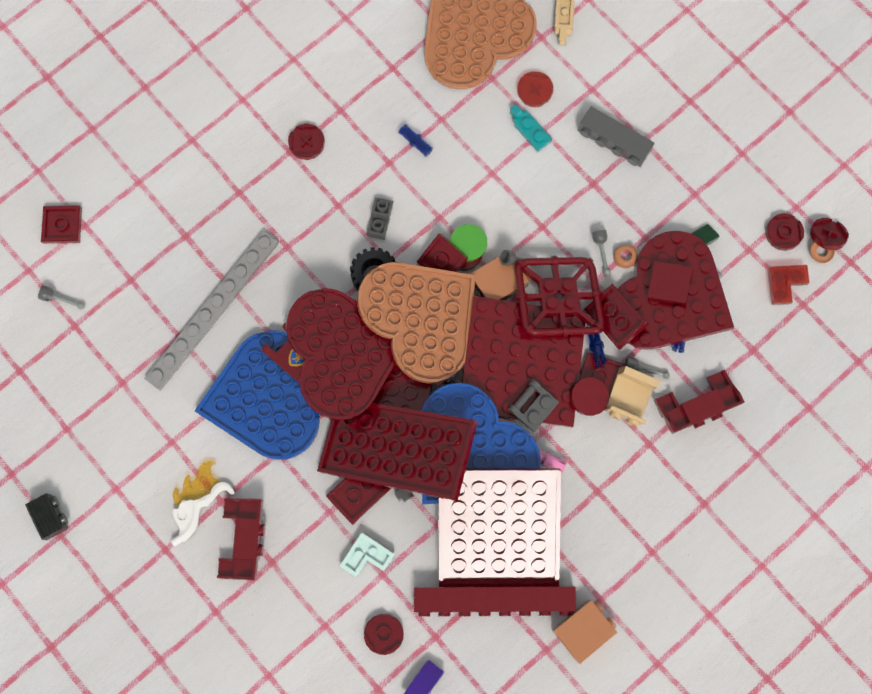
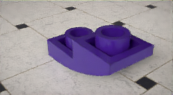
(425, 679)

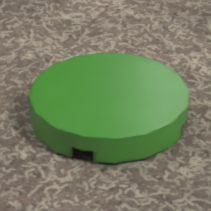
(470, 240)

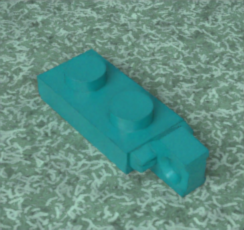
(530, 128)

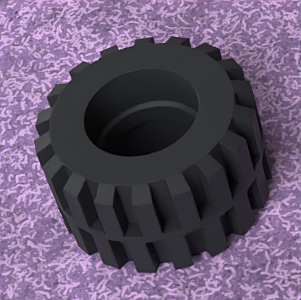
(366, 260)

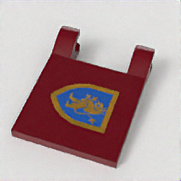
(286, 358)

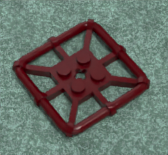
(551, 305)

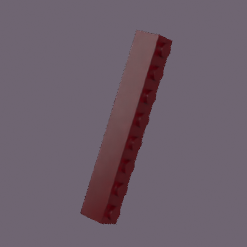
(495, 599)

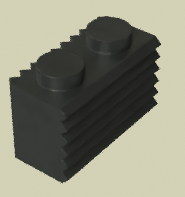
(47, 516)

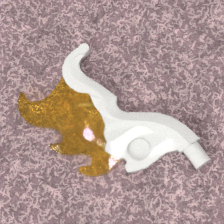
(193, 498)

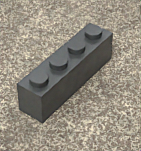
(615, 136)

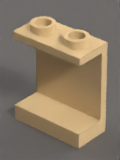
(630, 395)

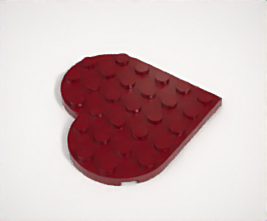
(674, 323)
(341, 354)

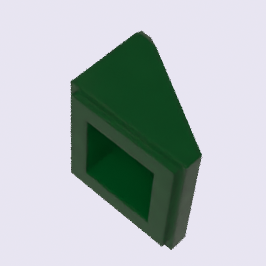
(707, 234)

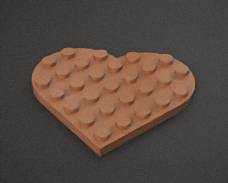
(471, 35)
(422, 314)

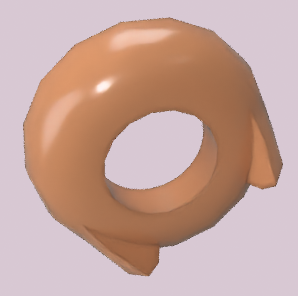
(828, 256)
(622, 263)

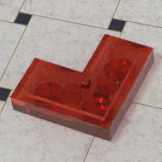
(781, 280)

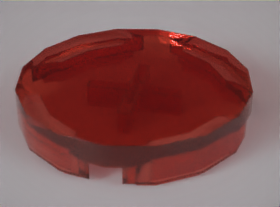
(535, 89)

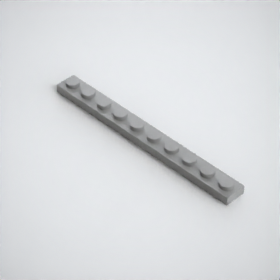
(211, 311)

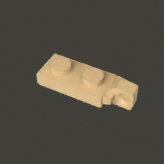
(564, 19)

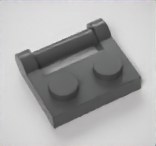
(538, 410)

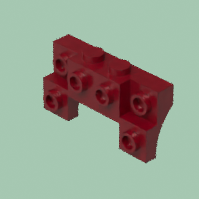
(697, 410)
(247, 539)

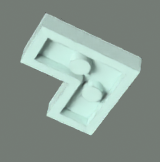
(366, 550)

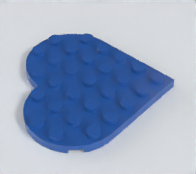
(261, 402)
(495, 441)

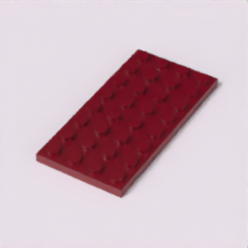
(401, 450)

